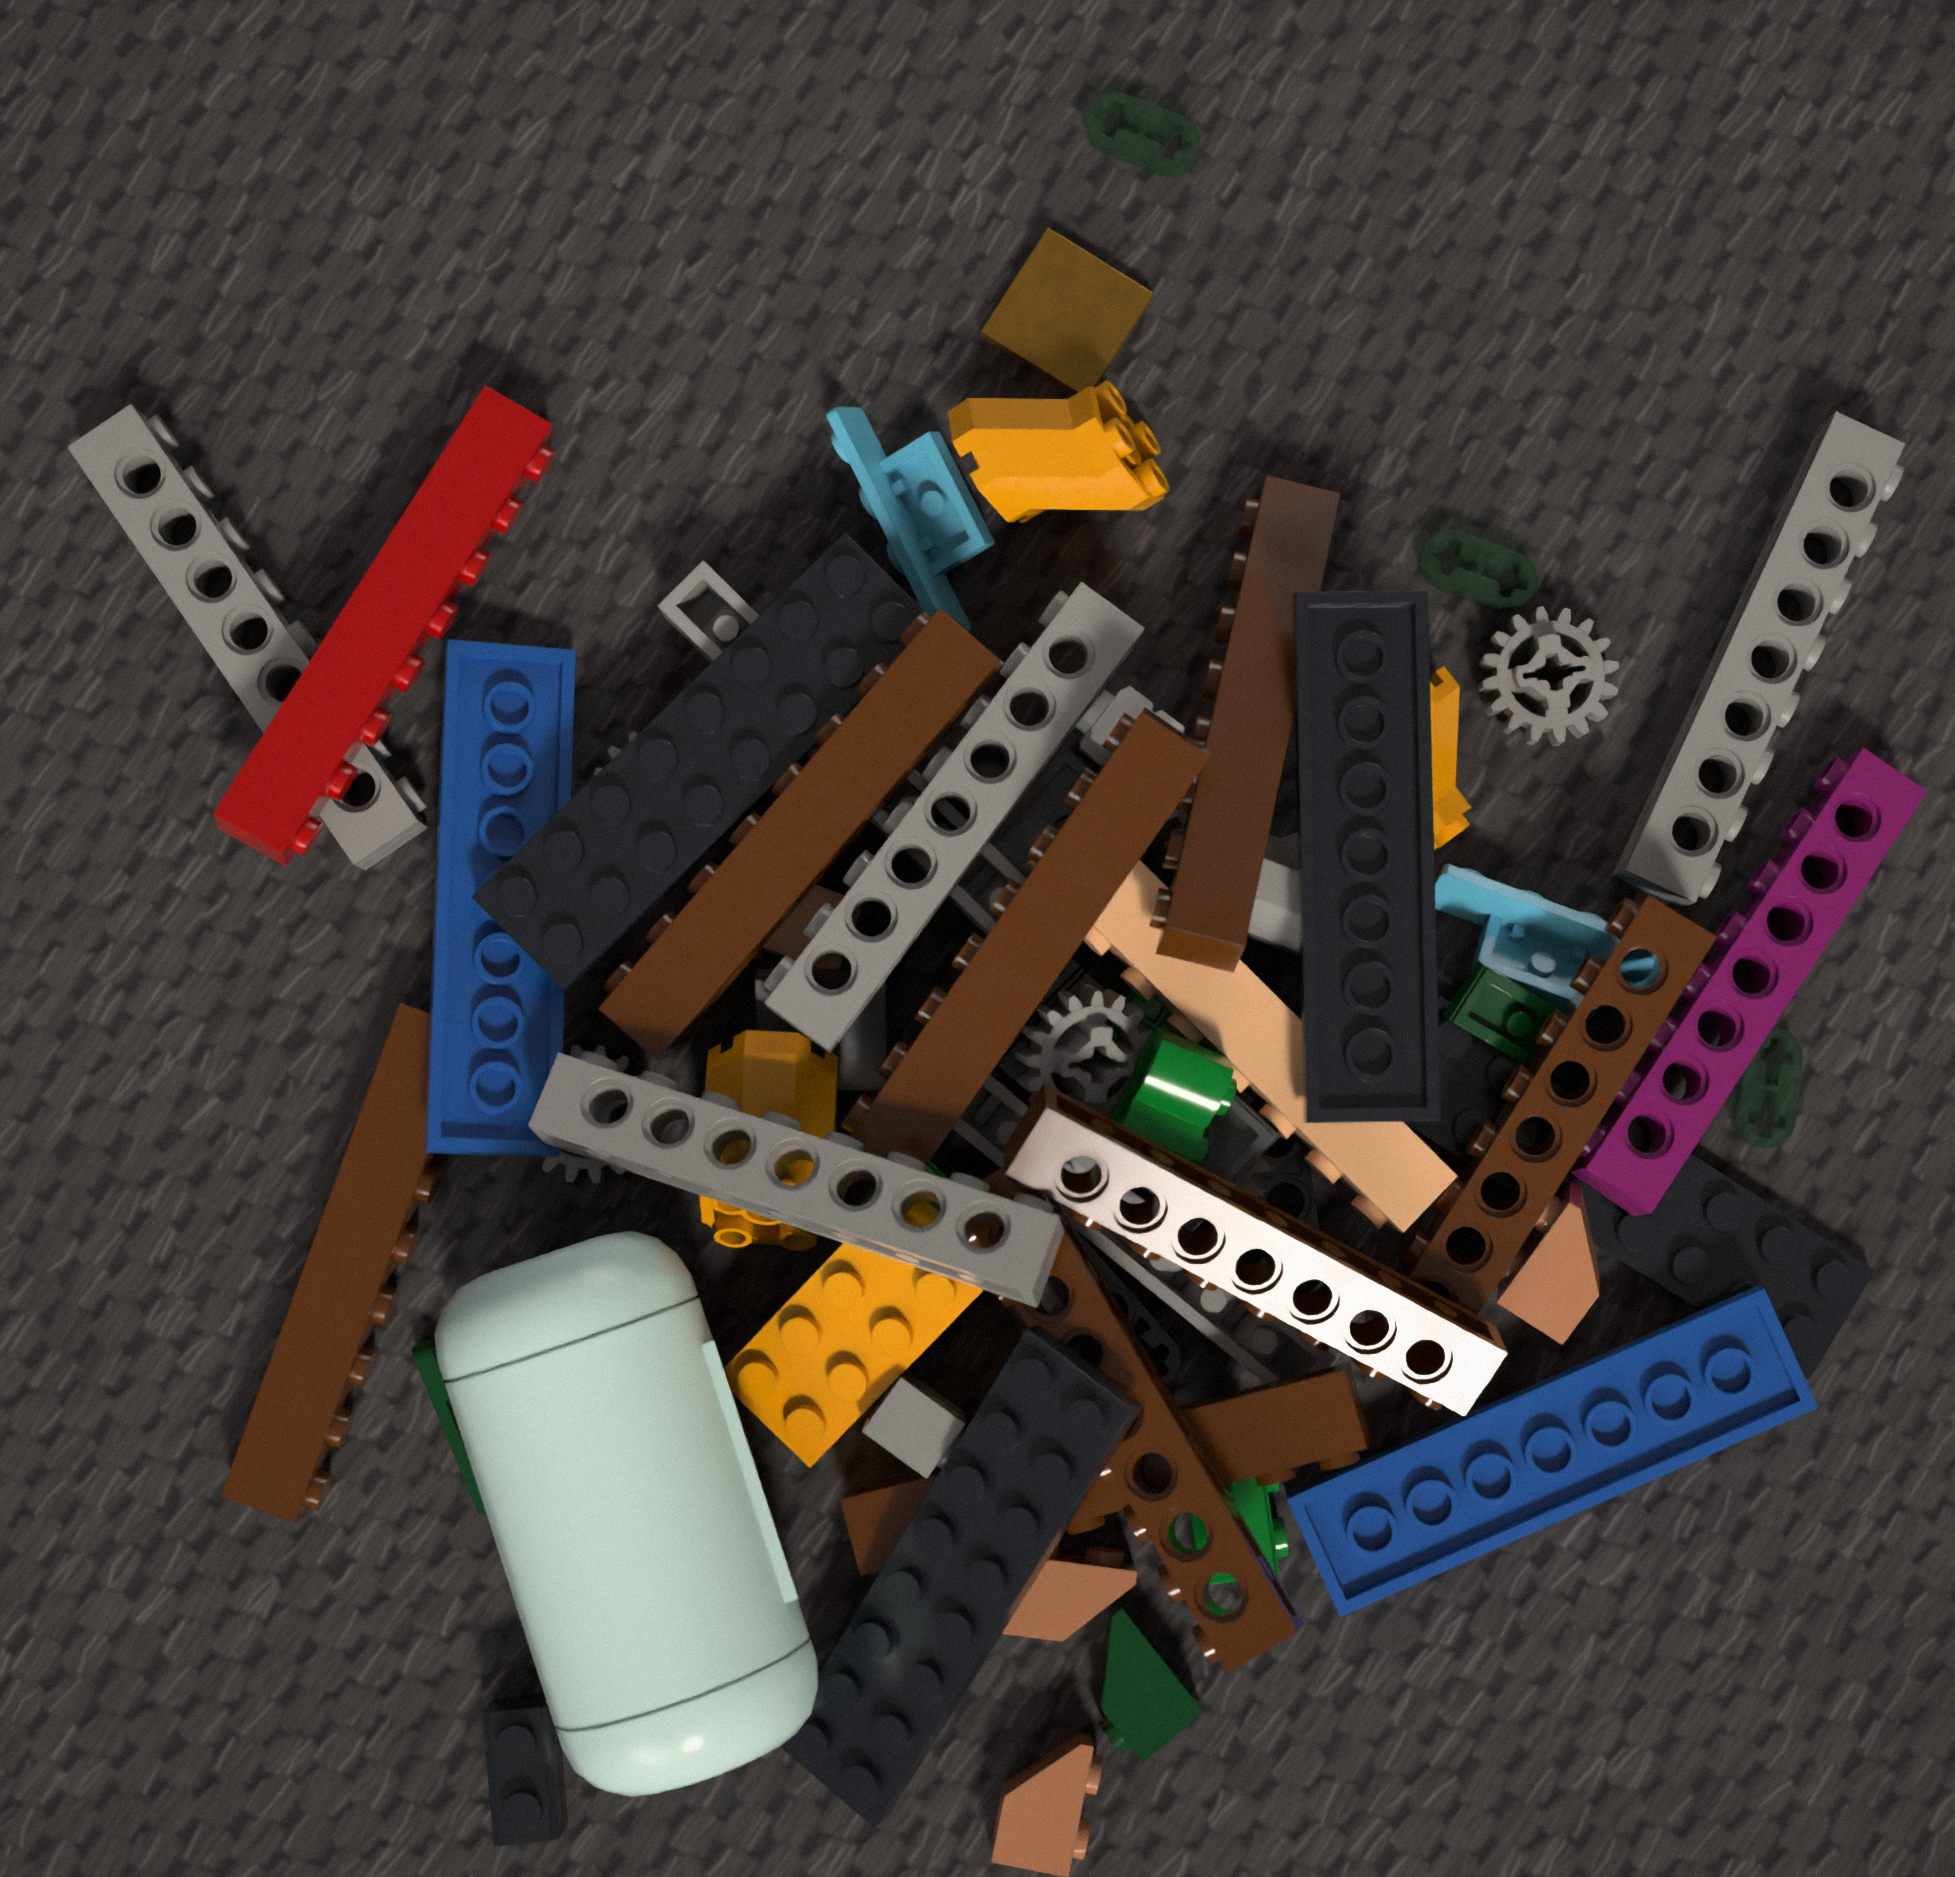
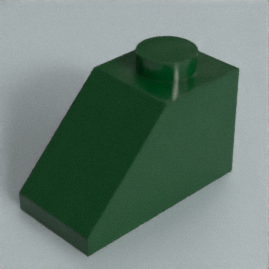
(1140, 1689)

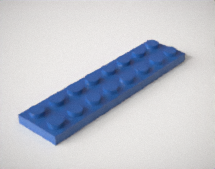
(490, 1003)
(1551, 1450)

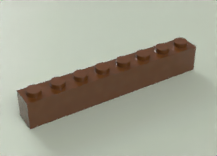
(1247, 728)
(801, 833)
(1031, 941)
(343, 1288)
(1242, 1432)

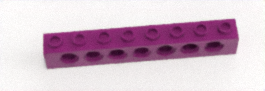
(1880, 805)

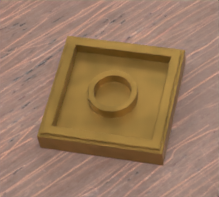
(1066, 314)

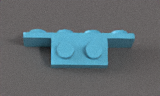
(918, 504)
(1530, 936)

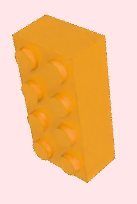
(843, 1342)

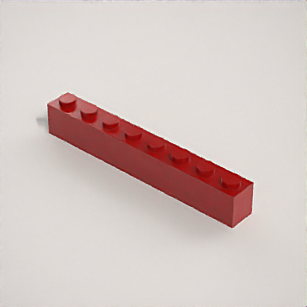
(385, 627)

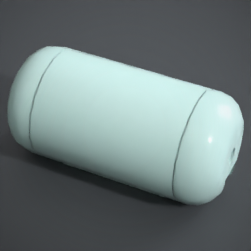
(627, 1513)

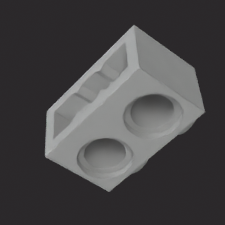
(916, 1424)

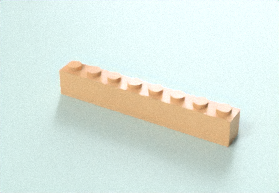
(1262, 1040)

